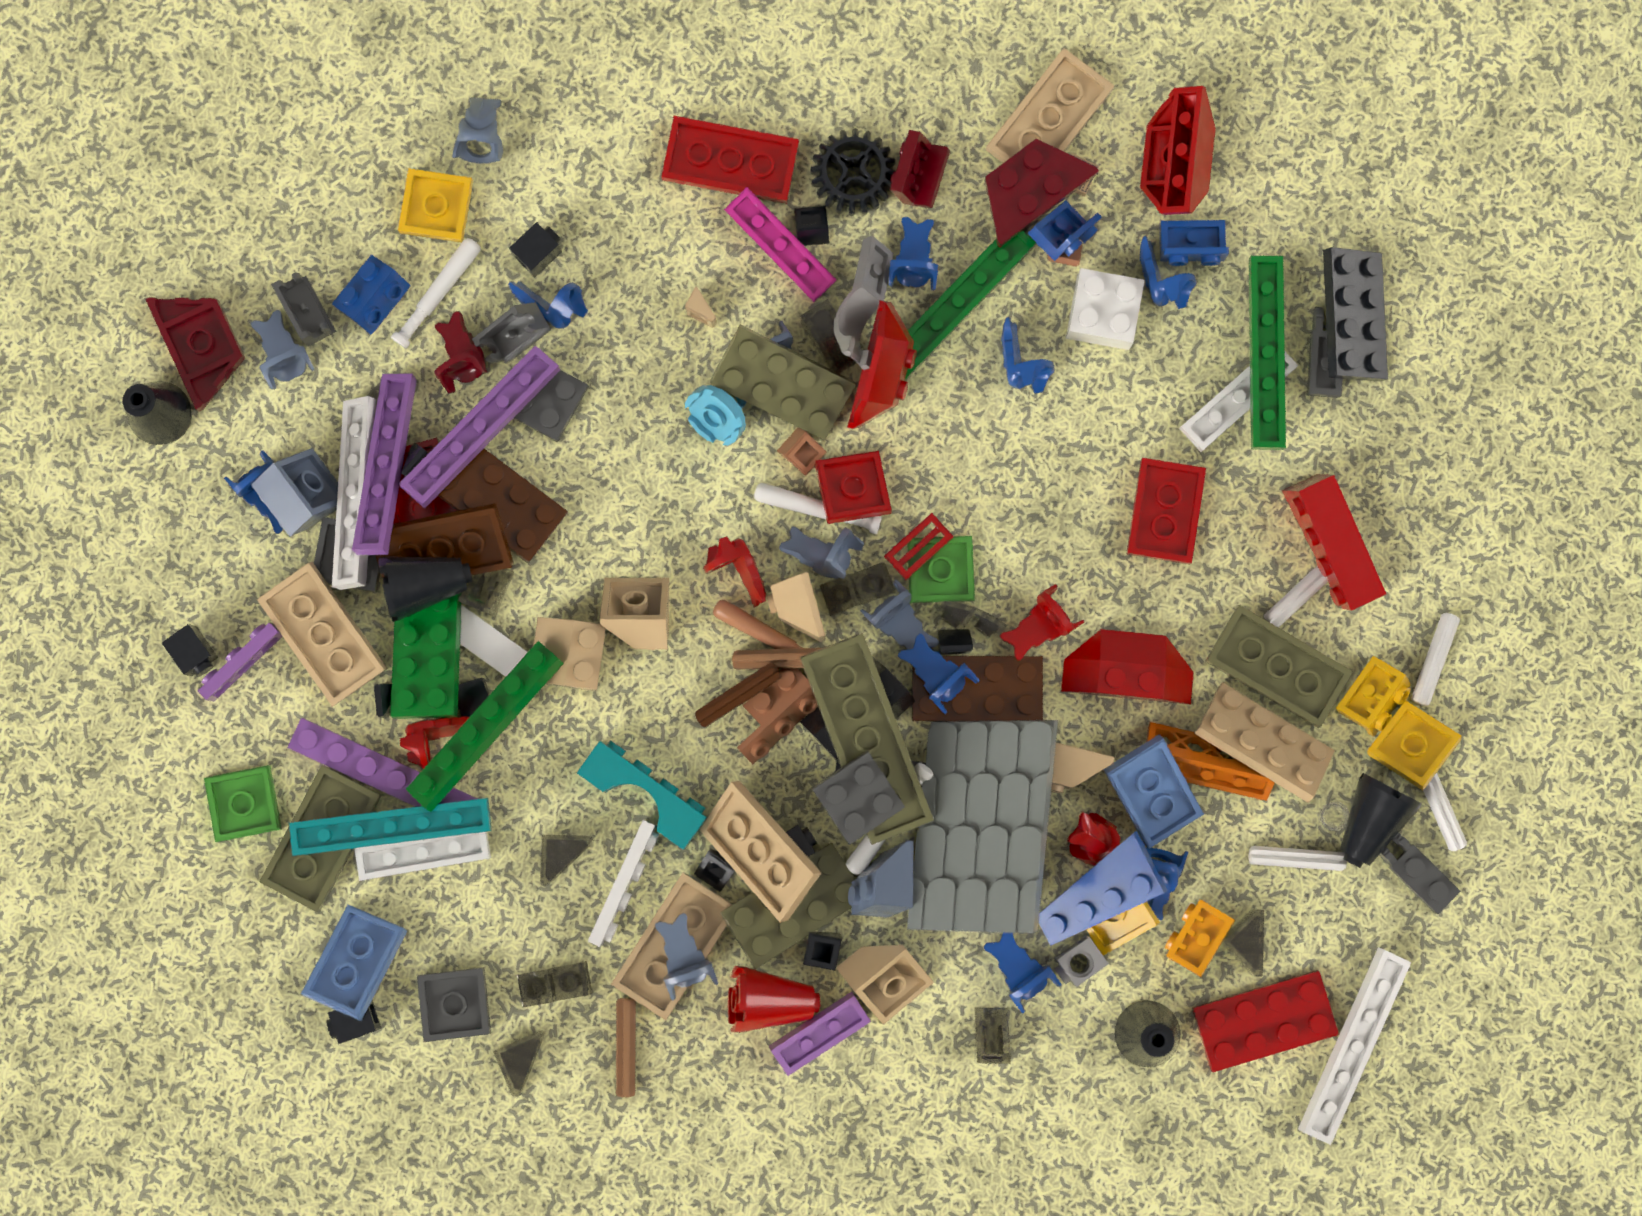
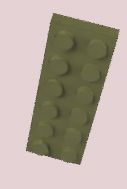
(862, 721)

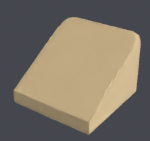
(699, 309)

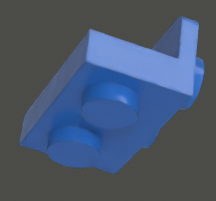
(1063, 230)
(1193, 242)
(371, 294)

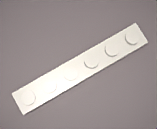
(356, 433)
(1354, 1046)

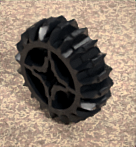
(843, 162)

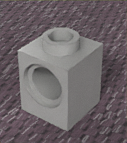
(1094, 958)

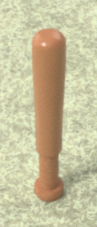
(752, 626)

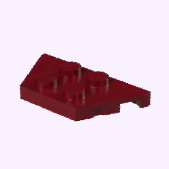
(1031, 186)
(198, 343)

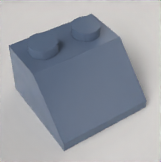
(298, 491)
(885, 884)

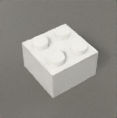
(1105, 309)

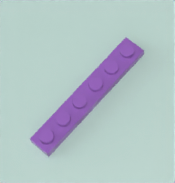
(479, 426)
(384, 464)
(360, 762)

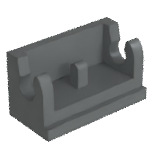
(304, 309)
(513, 332)

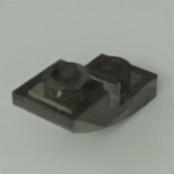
(857, 589)
(960, 614)
(554, 984)

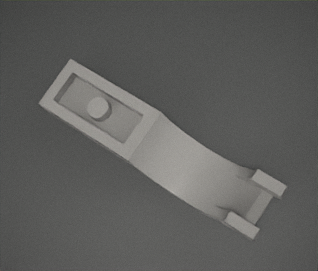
(863, 300)

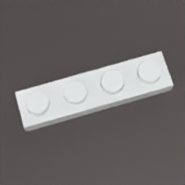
(1224, 409)
(420, 855)
(618, 896)

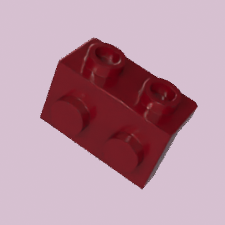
(919, 171)

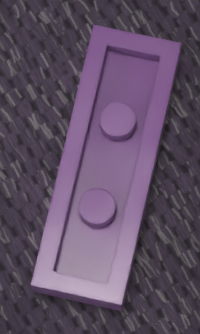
(239, 661)
(819, 1033)

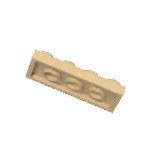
(1053, 108)
(322, 633)
(1265, 742)
(760, 851)
(646, 966)

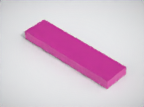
(780, 244)

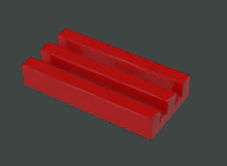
(898, 565)

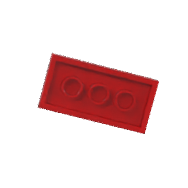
(730, 159)
(1265, 1021)

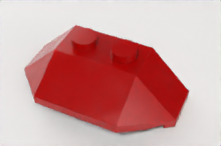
(1179, 152)
(884, 382)
(1128, 667)

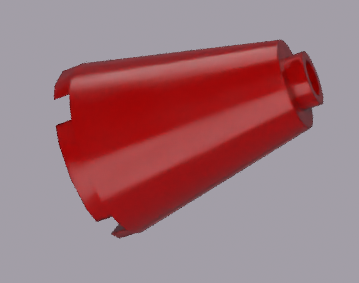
(768, 1000)

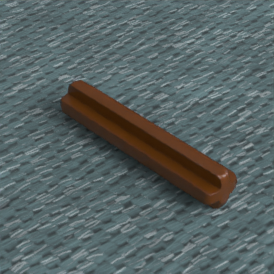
(738, 695)

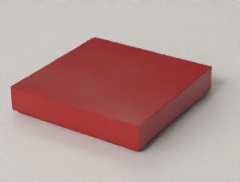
(853, 487)

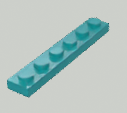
(390, 827)

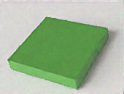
(945, 575)
(242, 803)

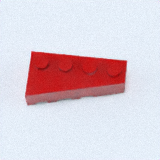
(1335, 541)

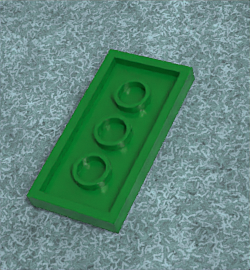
(427, 662)

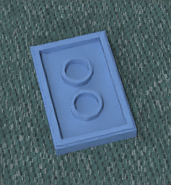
(1153, 791)
(354, 962)

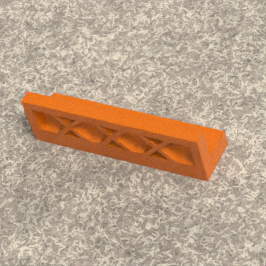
(1209, 766)

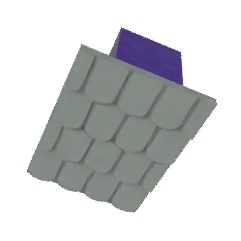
(988, 838)

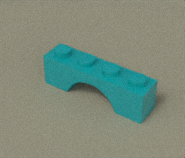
(608, 769)

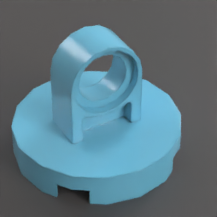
(716, 414)

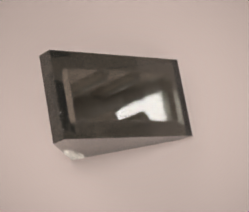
(487, 591)
(559, 853)
(1247, 940)
(991, 1036)
(518, 1059)

